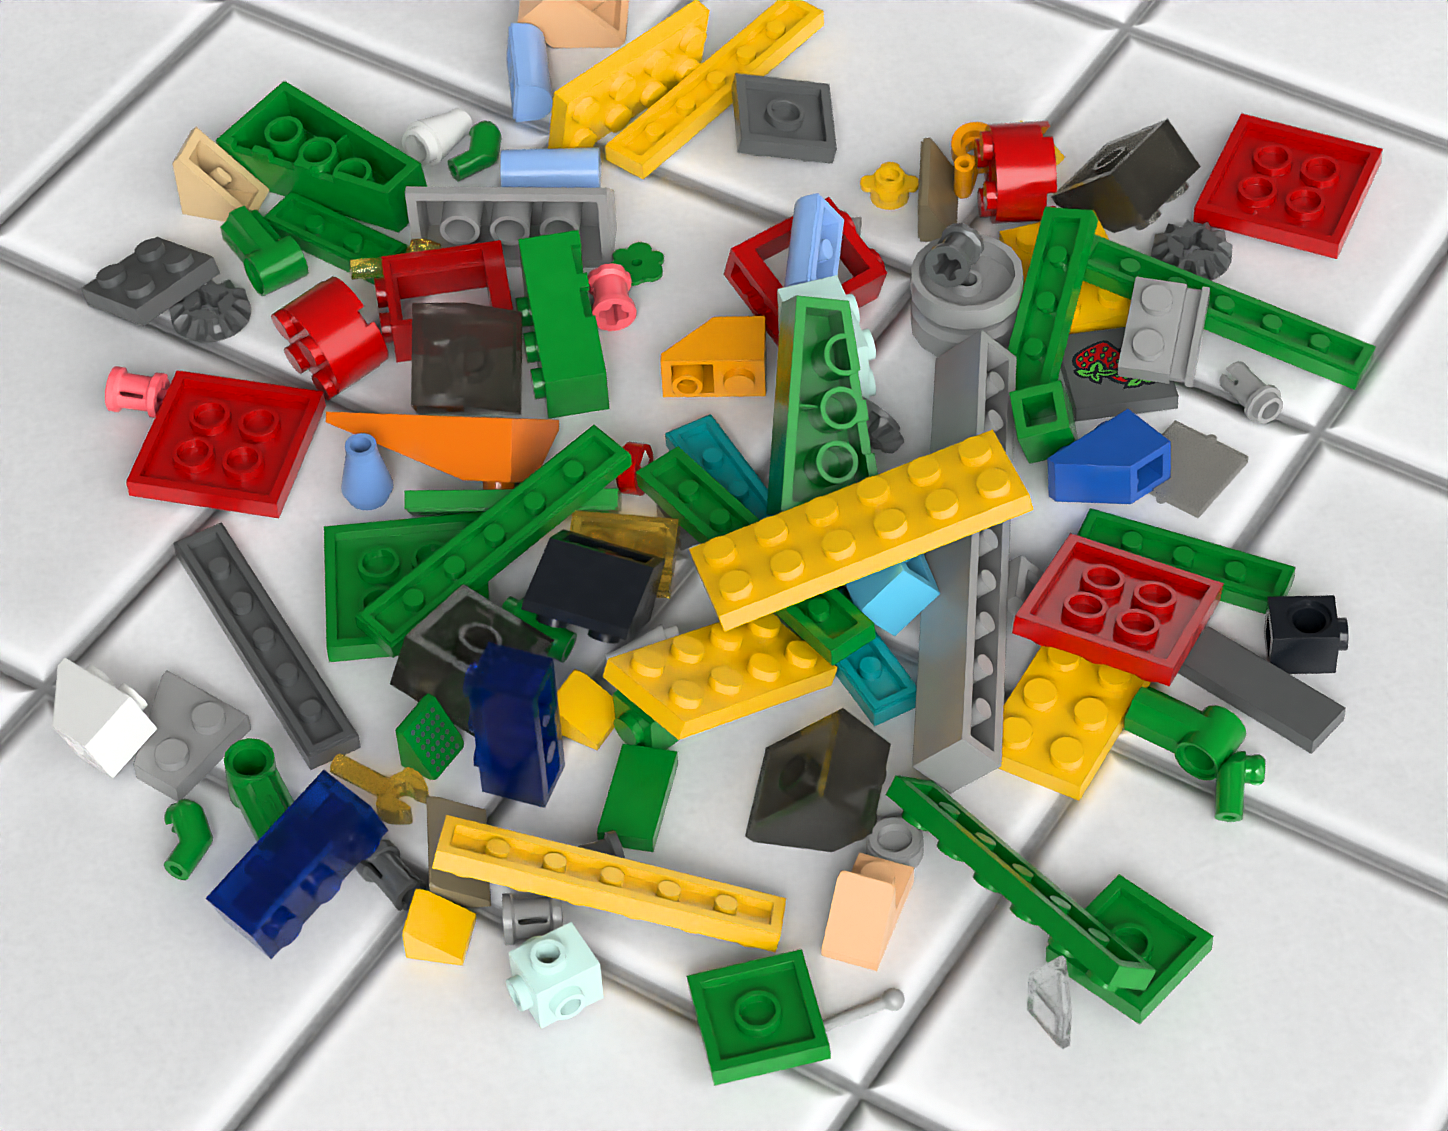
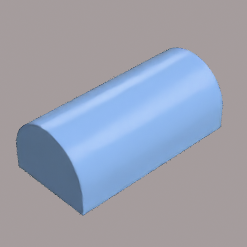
(528, 73)
(551, 168)
(813, 241)

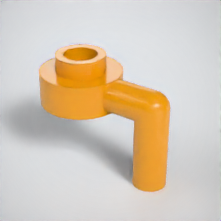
(964, 163)

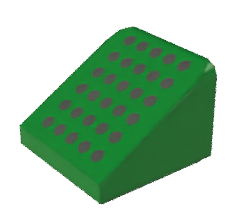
(428, 739)

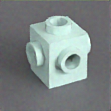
(554, 975)

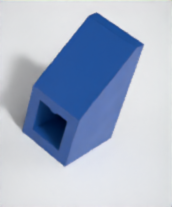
(1111, 463)

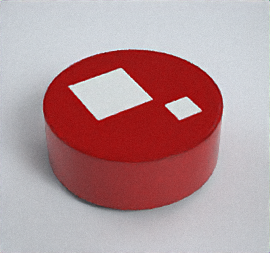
(640, 456)

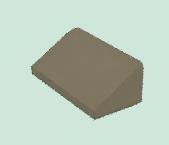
(936, 195)
(459, 890)

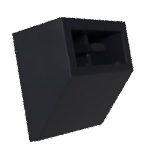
(594, 586)

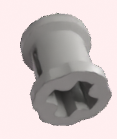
(529, 917)

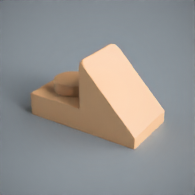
(866, 910)

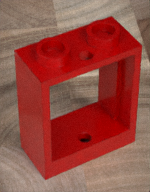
(437, 273)
(759, 286)

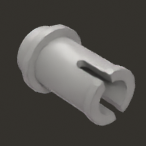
(1260, 401)

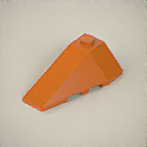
(465, 447)

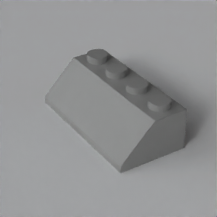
(511, 213)

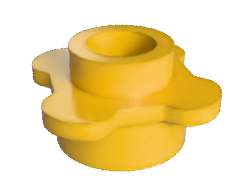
(889, 186)

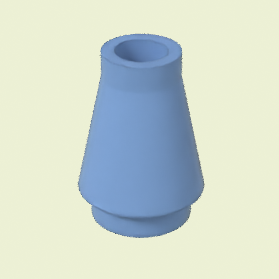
(365, 475)

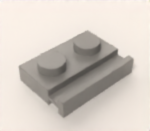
(1163, 331)

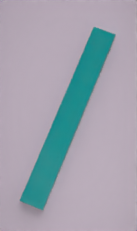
(870, 673)

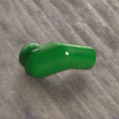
(482, 151)
(1231, 783)
(193, 835)

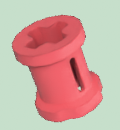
(612, 303)
(135, 391)

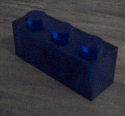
(515, 724)
(298, 864)

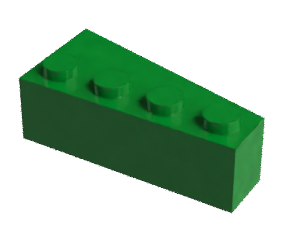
(323, 156)
(818, 405)

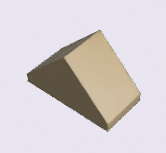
(212, 181)

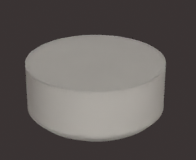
(896, 841)

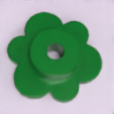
(640, 262)

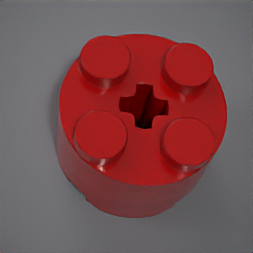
(1017, 171)
(330, 337)

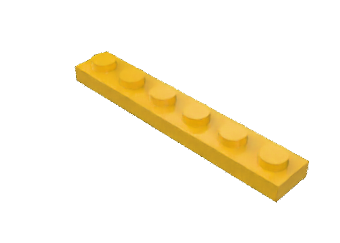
(709, 87)
(610, 883)

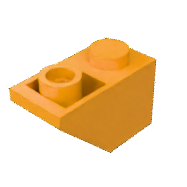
(718, 360)

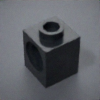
(1304, 634)

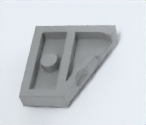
(189, 736)

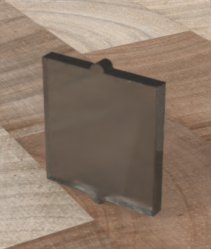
(1198, 469)

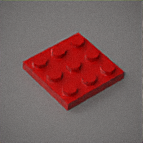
(1288, 185)
(226, 444)
(1118, 609)

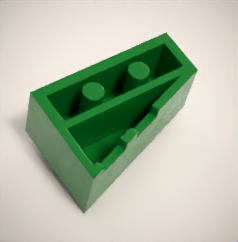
(561, 326)

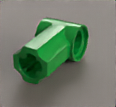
(266, 257)
(1195, 736)
(258, 796)

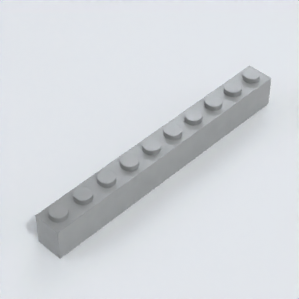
(966, 625)

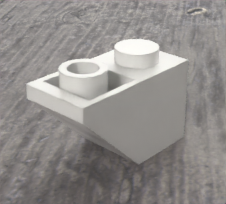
(97, 719)

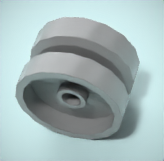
(983, 302)

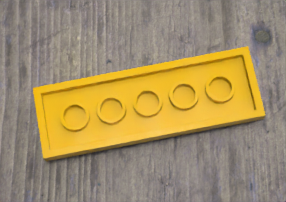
(860, 529)

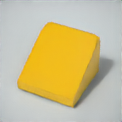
(585, 710)
(437, 929)

